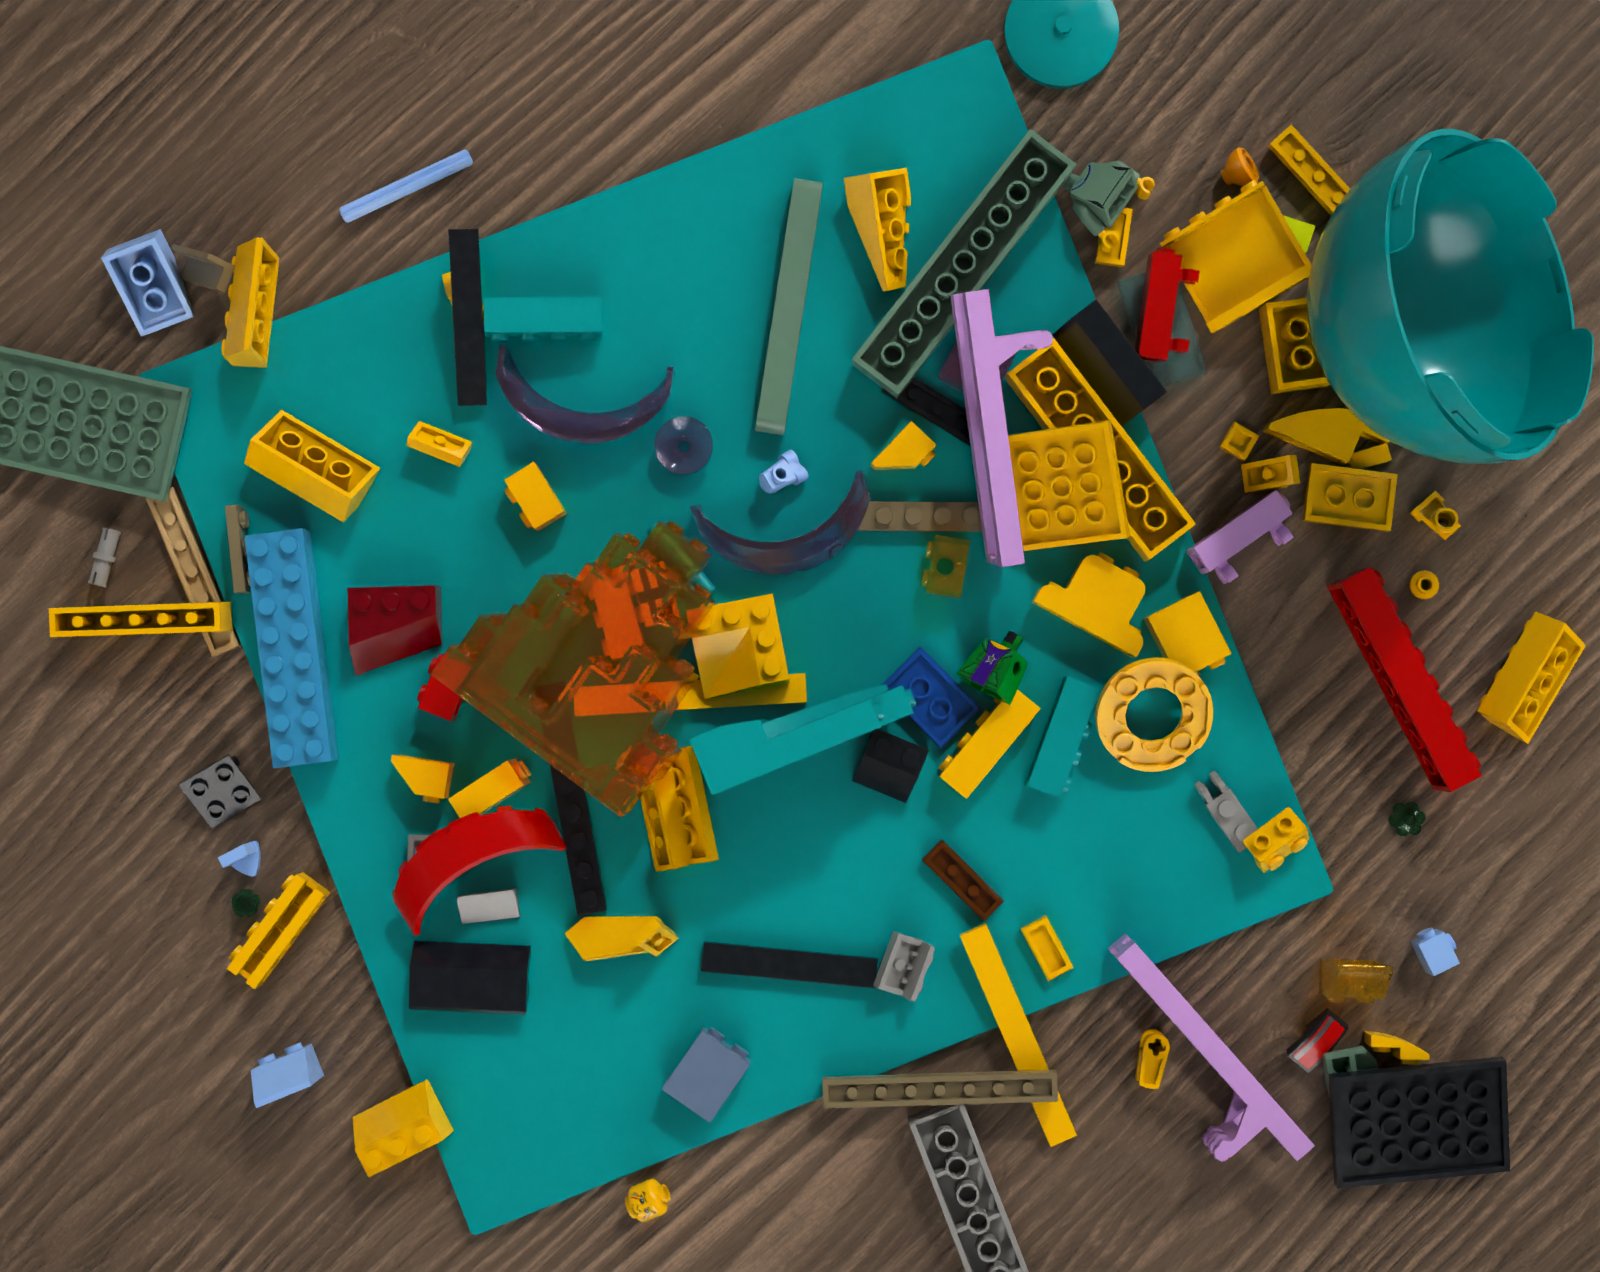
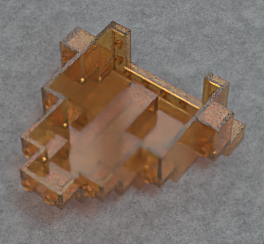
(592, 663)

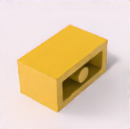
(534, 496)

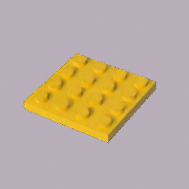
(1068, 486)

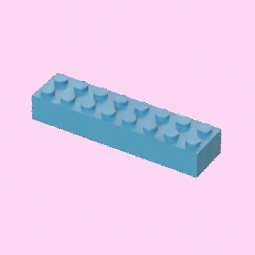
(291, 647)

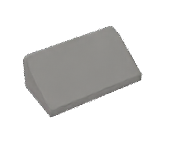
(488, 905)

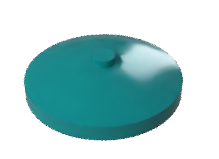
(1061, 40)

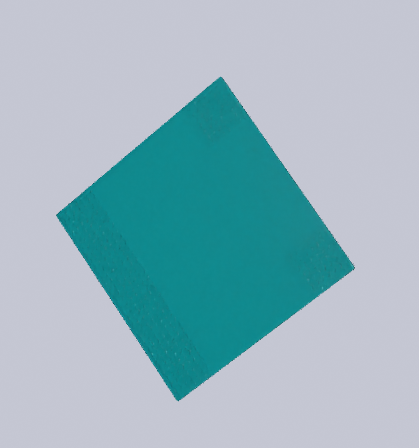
(803, 851)

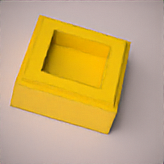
(1239, 441)

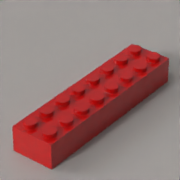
(1404, 680)

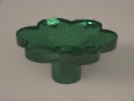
(1401, 816)

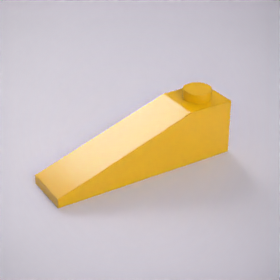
(879, 213)

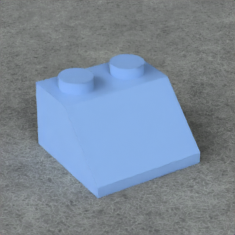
(285, 1074)

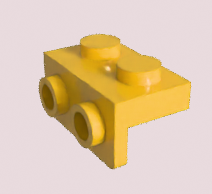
(1277, 840)

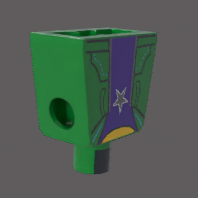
(995, 668)

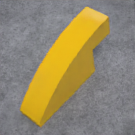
(1324, 432)

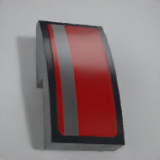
(1321, 1037)

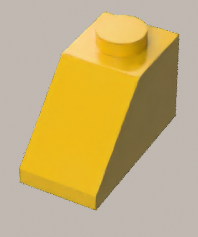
(906, 450)
(425, 776)

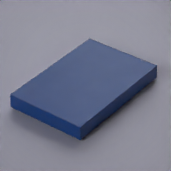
(940, 702)

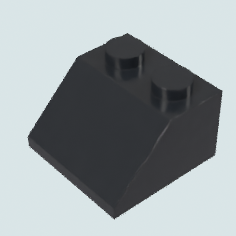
(890, 765)

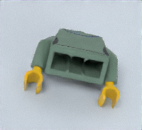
(1102, 195)

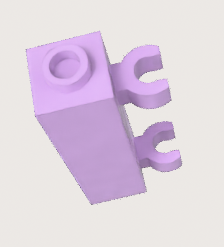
(1239, 532)

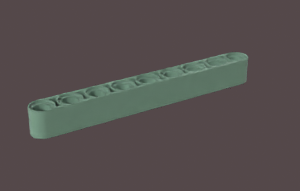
(789, 306)

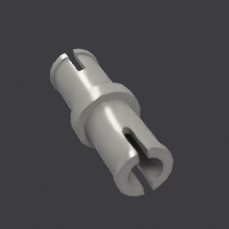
(104, 557)

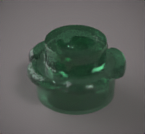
(238, 900)

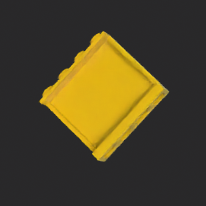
(1241, 254)

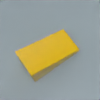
(1370, 457)

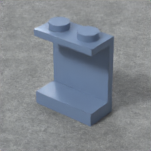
(707, 1073)

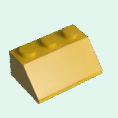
(399, 1128)

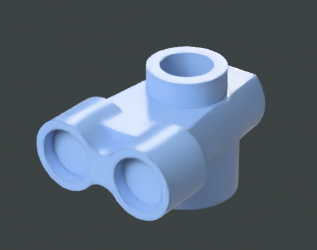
(783, 473)

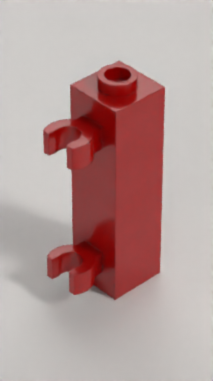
(1158, 305)

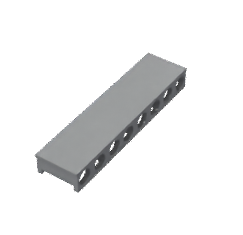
(966, 1190)

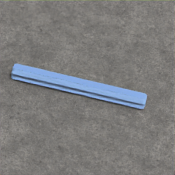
(406, 186)

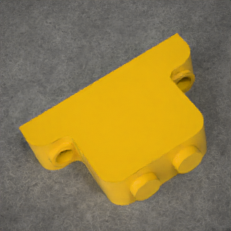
(1098, 601)

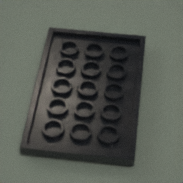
(1419, 1122)

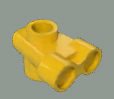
(1434, 510)

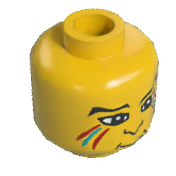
(647, 1200)

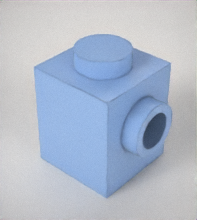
(1435, 951)

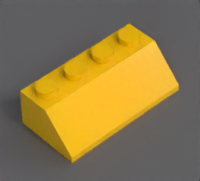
(251, 305)
(311, 465)
(1531, 676)

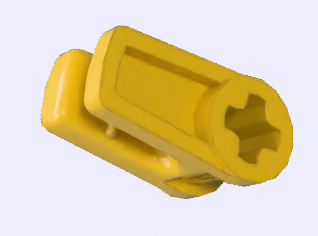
(1151, 1062)

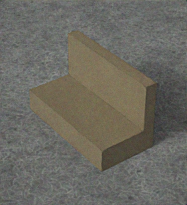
(205, 269)

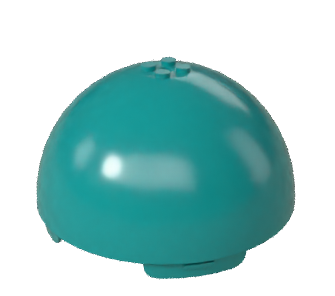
(1450, 303)

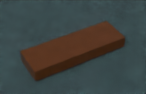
(962, 880)

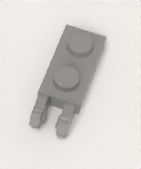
(1227, 812)

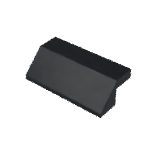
(1109, 363)
(469, 977)

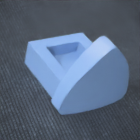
(243, 858)

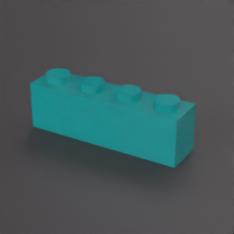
(543, 318)
(1062, 737)

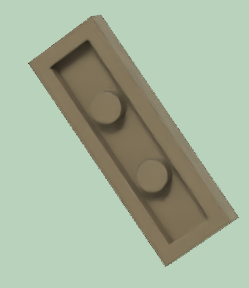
(237, 522)

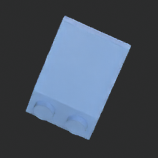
(149, 282)

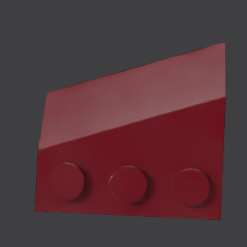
(392, 623)

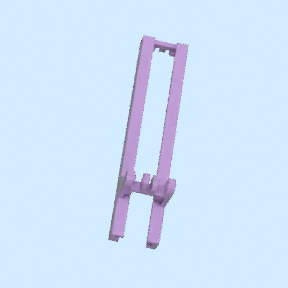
(979, 361)
(1251, 1104)

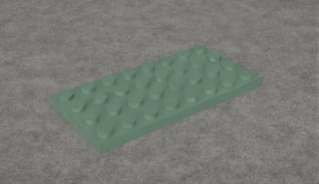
(90, 423)

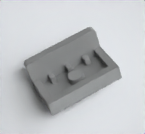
(904, 966)

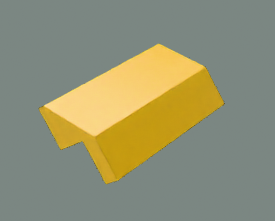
(679, 816)

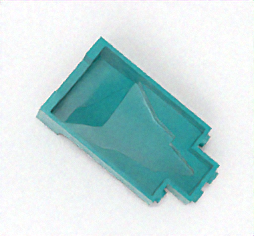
(756, 747)

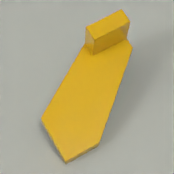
(620, 936)

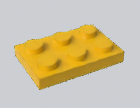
(1349, 497)

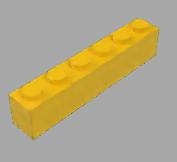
(140, 619)

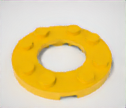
(1172, 749)

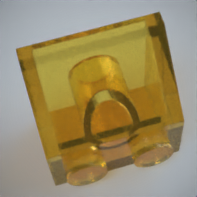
(1354, 979)

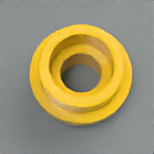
(1415, 584)

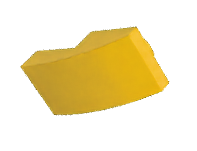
(1401, 1048)

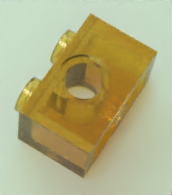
(956, 552)

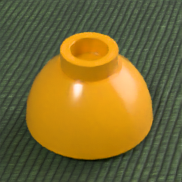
(1239, 168)

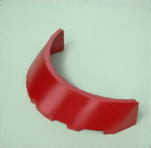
(463, 846)

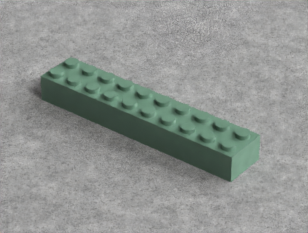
(963, 262)

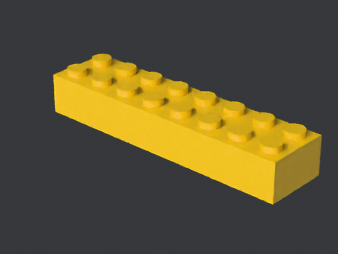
(1061, 398)

